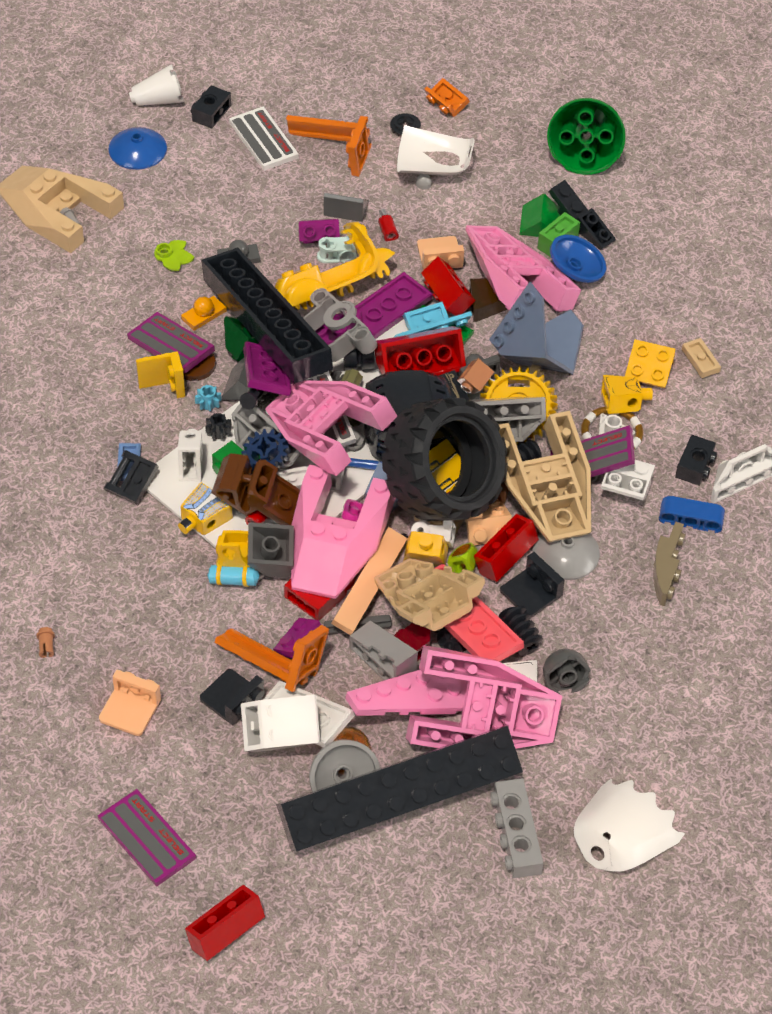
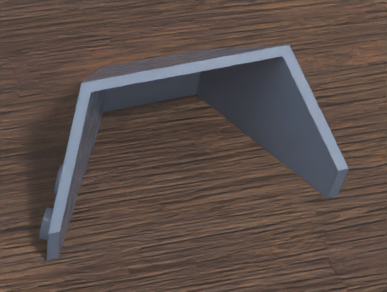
(529, 340)

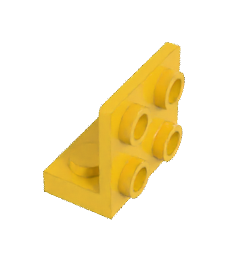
(650, 363)
(161, 370)

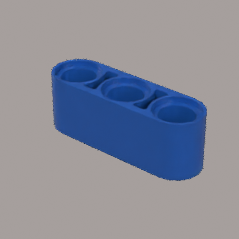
(692, 513)

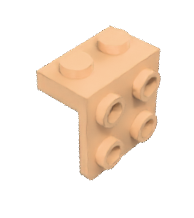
(444, 247)
(486, 525)
(131, 703)

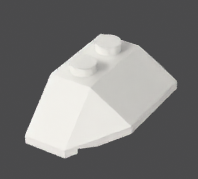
(742, 472)

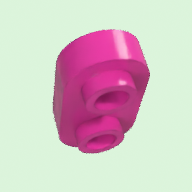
(351, 510)

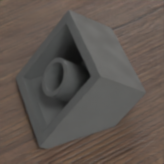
(271, 549)

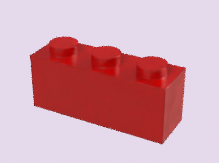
(447, 287)
(506, 547)
(224, 922)

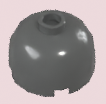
(569, 668)

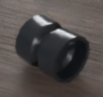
(356, 358)

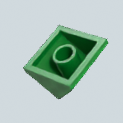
(538, 215)

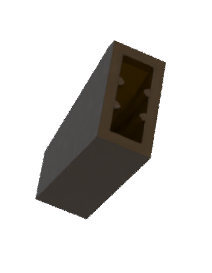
(486, 301)

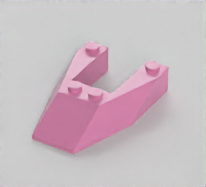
(512, 265)
(317, 407)
(331, 548)
(493, 699)

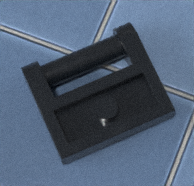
(136, 479)

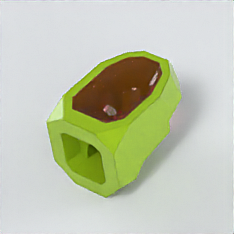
(463, 558)

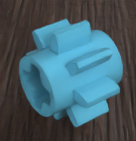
(208, 397)

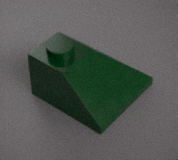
(235, 337)

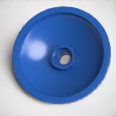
(137, 148)
(577, 258)

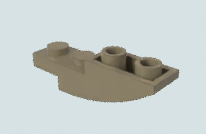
(666, 564)

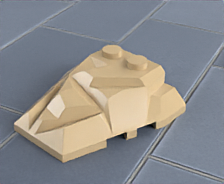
(429, 594)

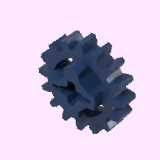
(266, 448)

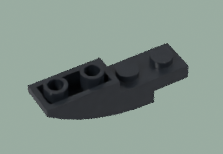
(591, 225)

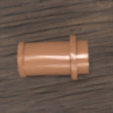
(45, 636)

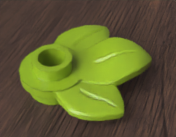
(173, 254)

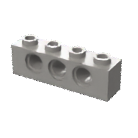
(514, 794)

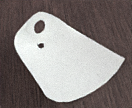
(416, 141)

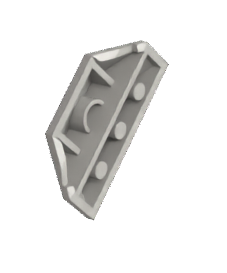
(521, 413)
(249, 421)

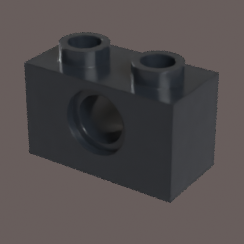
(211, 106)
(696, 459)

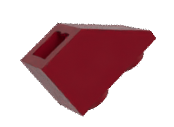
(415, 637)

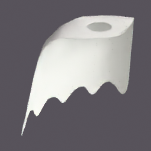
(633, 821)

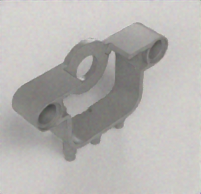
(325, 308)

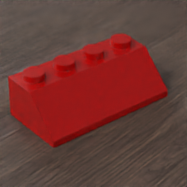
(431, 351)

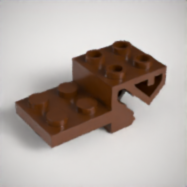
(257, 490)

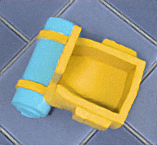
(231, 562)

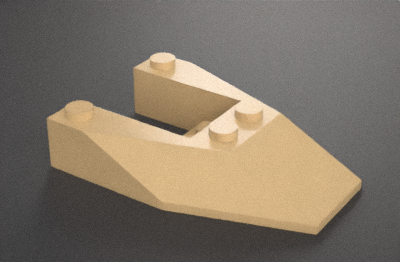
(41, 194)
(554, 487)

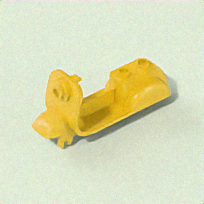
(299, 285)

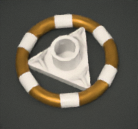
(611, 423)

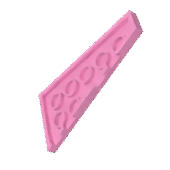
(410, 694)

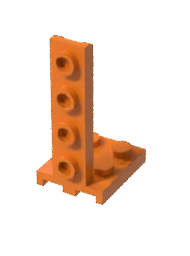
(354, 133)
(305, 660)

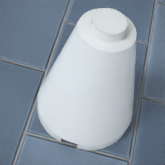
(157, 89)

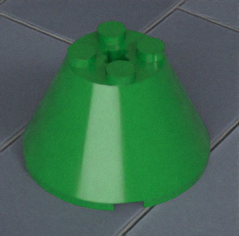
(586, 136)

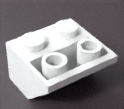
(630, 480)

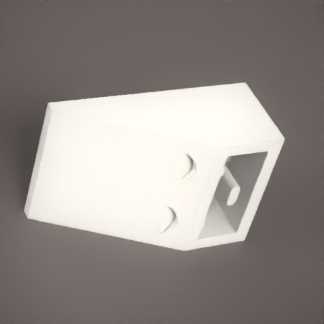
(280, 723)

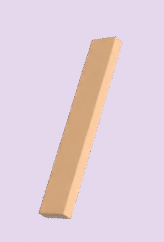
(365, 586)

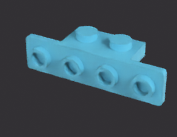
(432, 318)

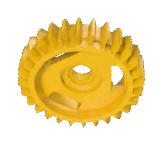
(500, 389)

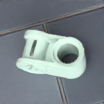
(336, 250)

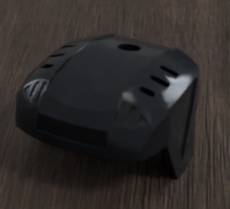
(402, 391)

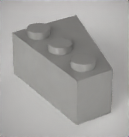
(383, 651)

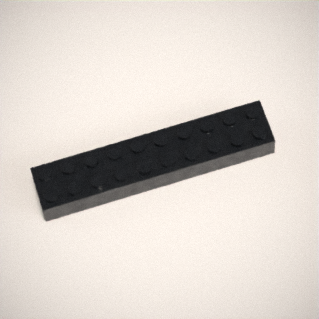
(267, 315)
(399, 788)

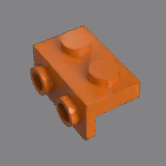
(447, 97)

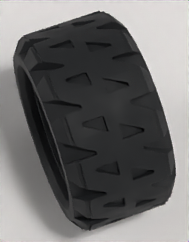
(480, 451)

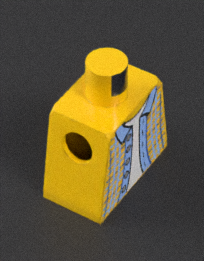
(203, 511)

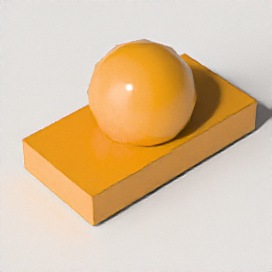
(203, 311)

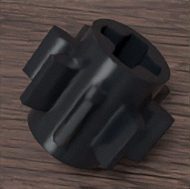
(218, 426)

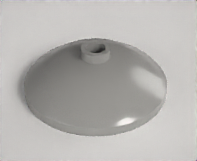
(572, 559)
(338, 755)

